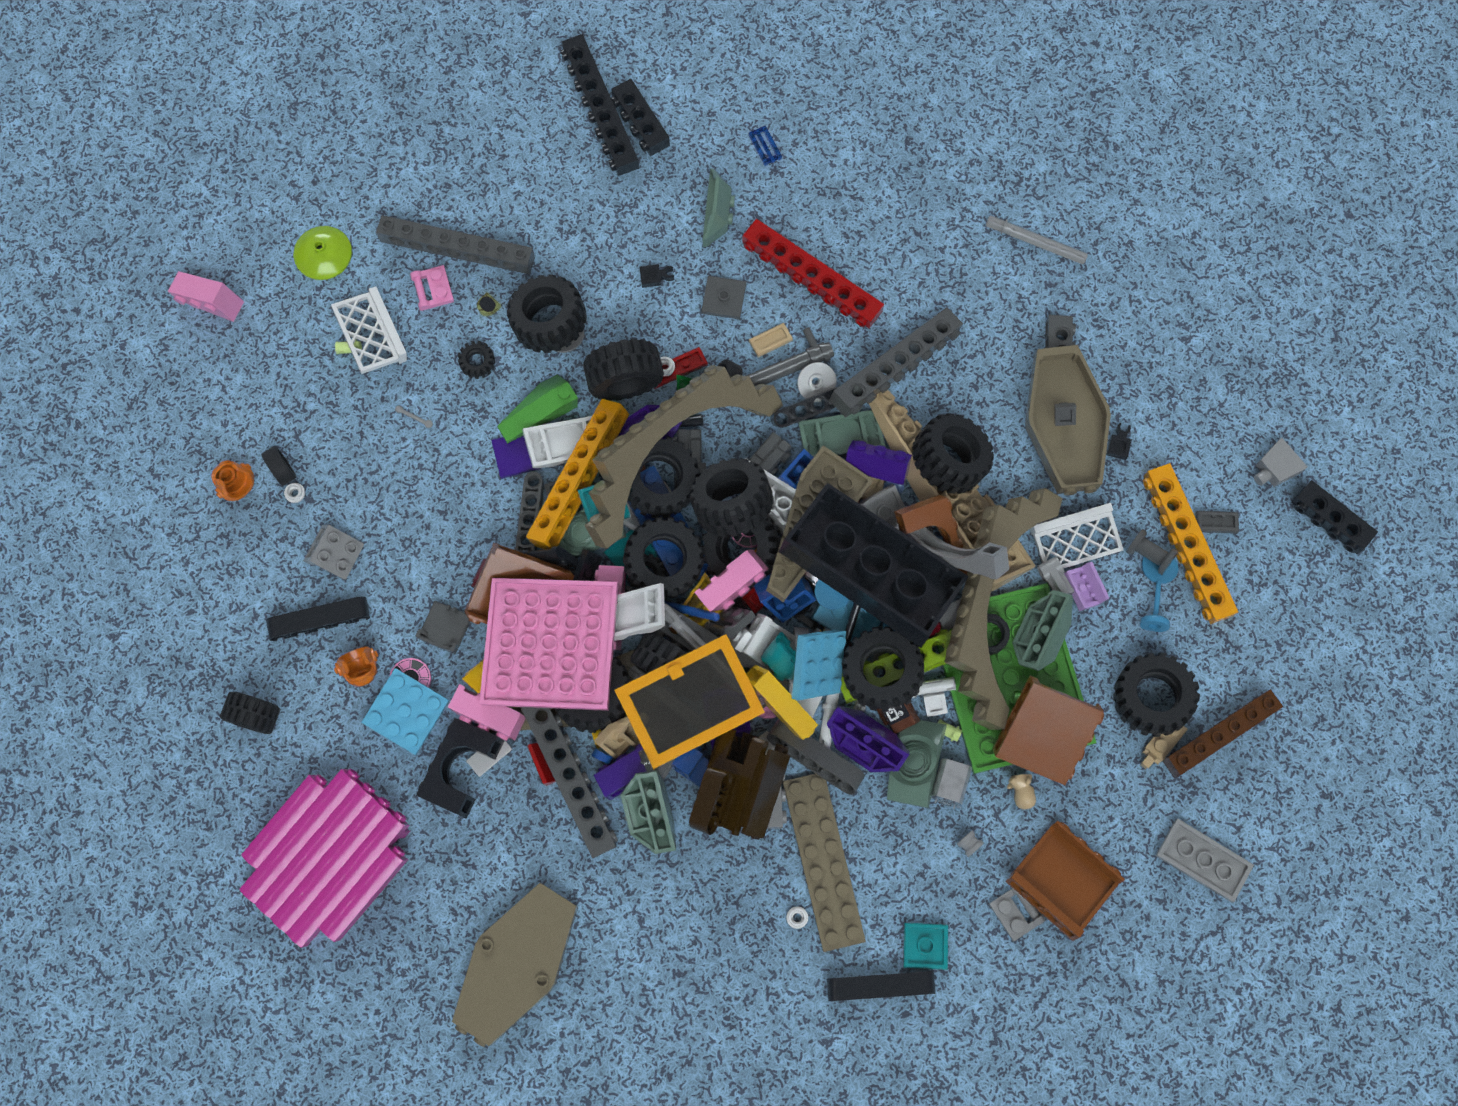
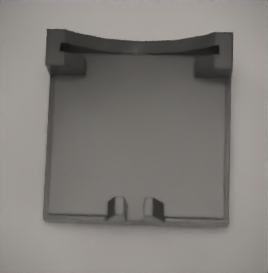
(444, 627)

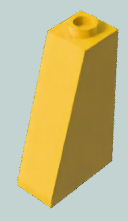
(781, 702)

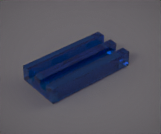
(771, 159)

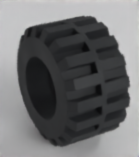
(250, 712)

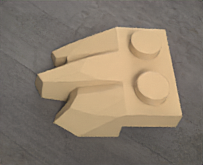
(617, 737)

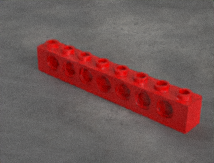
(760, 232)

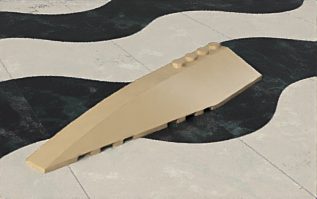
(966, 507)

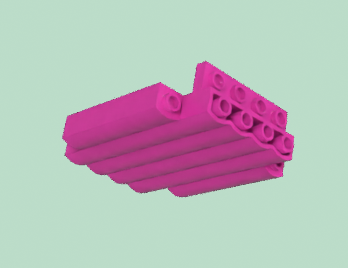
(325, 857)

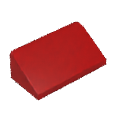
(541, 764)

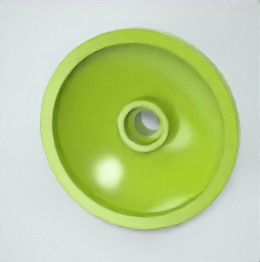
(323, 262)

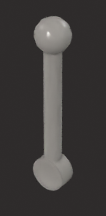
(399, 409)

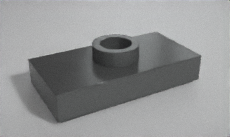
(1218, 521)

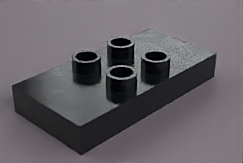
(873, 564)

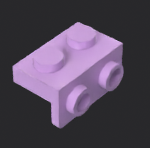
(1087, 586)

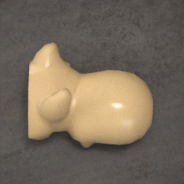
(1024, 793)

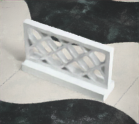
(386, 329)
(1073, 520)

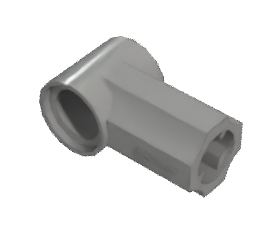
(1053, 574)

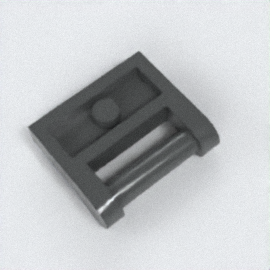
(730, 622)

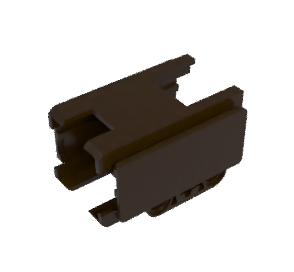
(739, 786)

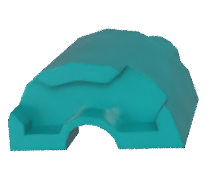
(780, 657)

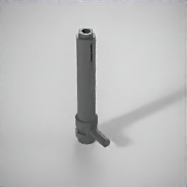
(815, 353)

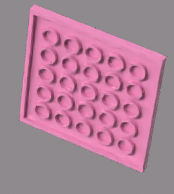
(549, 644)

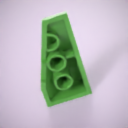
(544, 404)

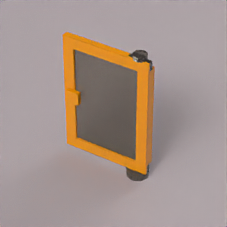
(689, 702)

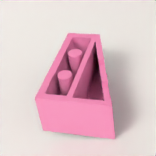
(206, 295)
(732, 582)
(495, 718)

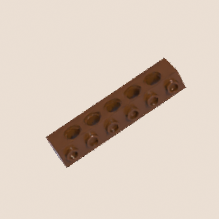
(1222, 733)

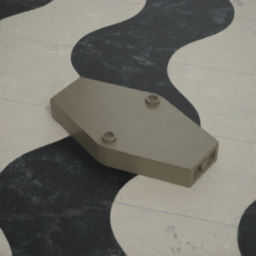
(1069, 453)
(514, 965)

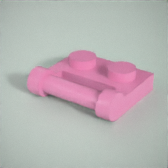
(438, 285)

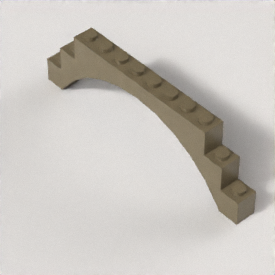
(623, 458)
(969, 642)

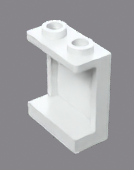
(763, 634)

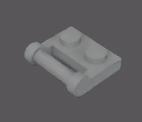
(1011, 917)

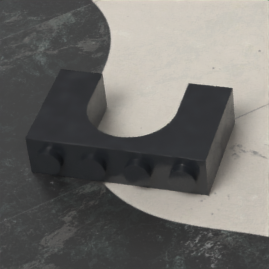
(459, 739)

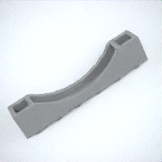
(987, 560)

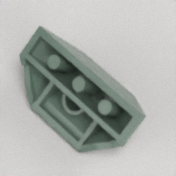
(717, 208)
(1043, 630)
(649, 812)

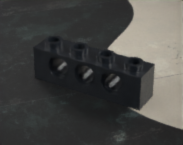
(629, 93)
(1328, 505)

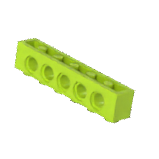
(892, 675)

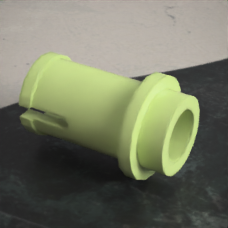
(343, 348)
(951, 731)

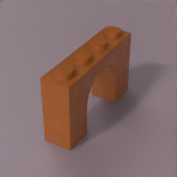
(930, 512)

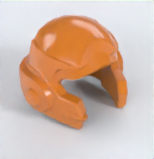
(232, 480)
(358, 666)

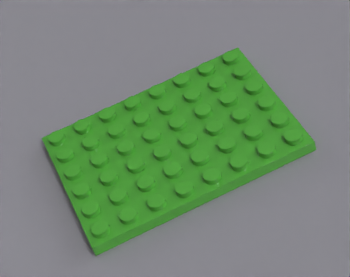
(1009, 676)

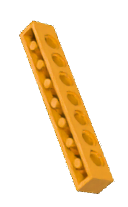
(577, 474)
(1191, 532)

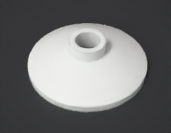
(825, 376)

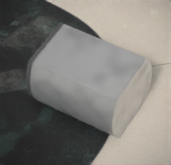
(951, 783)

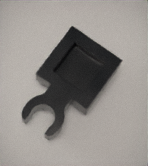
(652, 275)
(1119, 444)

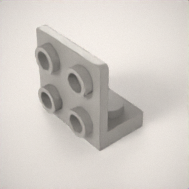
(334, 551)

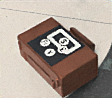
(900, 718)

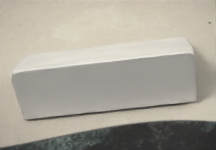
(482, 763)

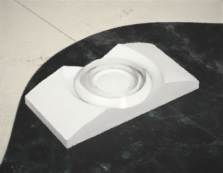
(553, 442)
(640, 611)

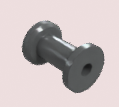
(1152, 551)

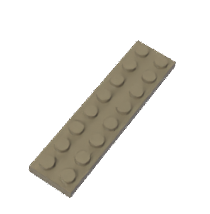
(823, 862)

